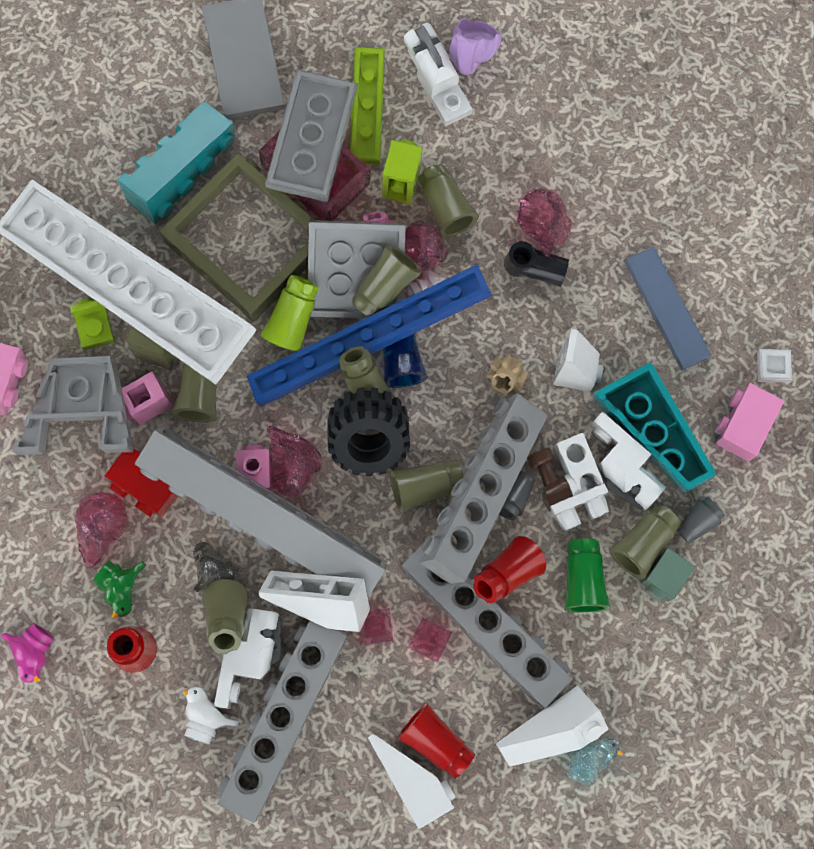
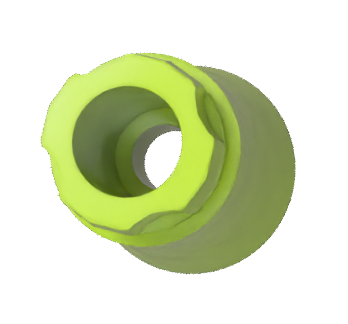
(291, 314)

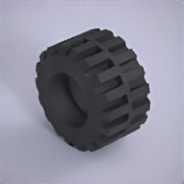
(368, 452)

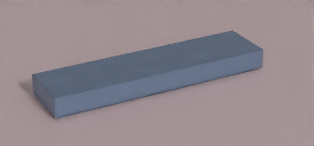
(667, 308)

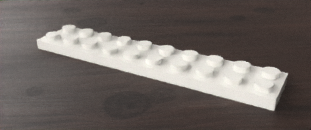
(126, 282)

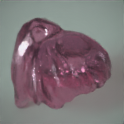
(544, 218)
(425, 245)
(292, 461)
(98, 524)

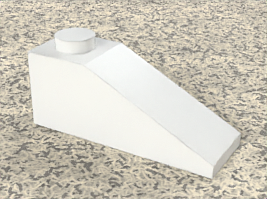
(577, 364)
(323, 599)
(557, 729)
(417, 787)

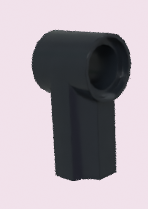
(539, 266)

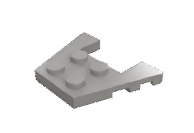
(78, 392)

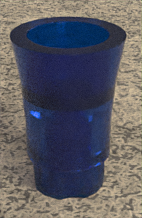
(403, 363)

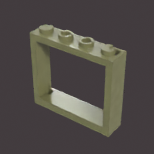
(207, 269)

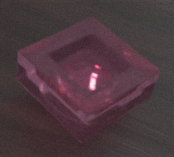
(376, 628)
(429, 640)

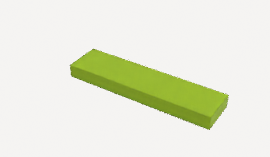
(368, 104)

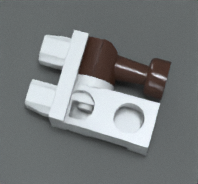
(578, 486)

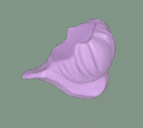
(473, 44)

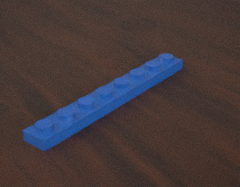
(372, 333)

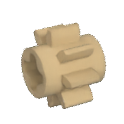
(507, 374)

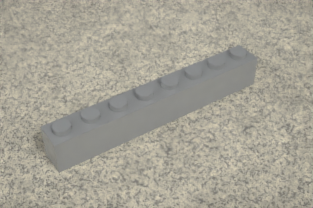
(255, 510)

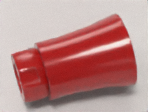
(510, 569)
(143, 649)
(436, 742)

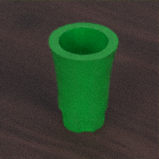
(585, 577)

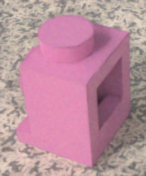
(146, 398)

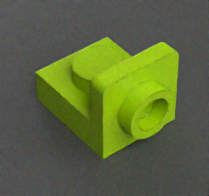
(92, 324)

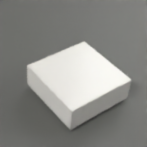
(774, 365)

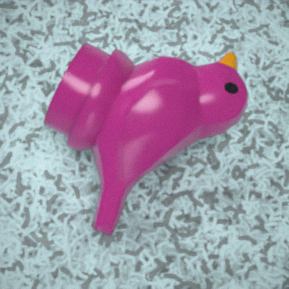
(30, 651)

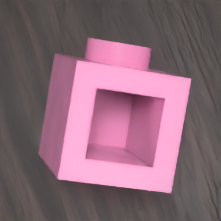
(255, 464)

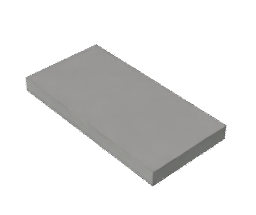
(243, 58)
(311, 135)

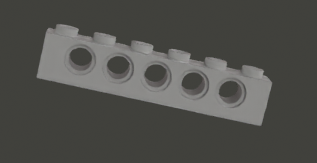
(525, 424)
(539, 690)
(251, 802)

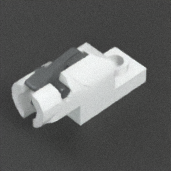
(437, 74)
(624, 465)
(253, 658)

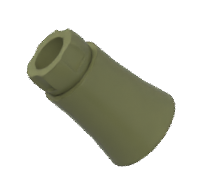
(446, 201)
(385, 281)
(361, 371)
(195, 398)
(424, 483)
(646, 541)
(225, 612)

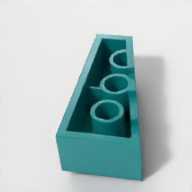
(177, 163)
(652, 418)

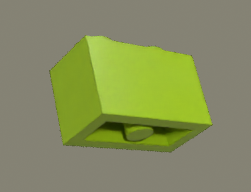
(401, 171)

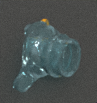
(591, 759)

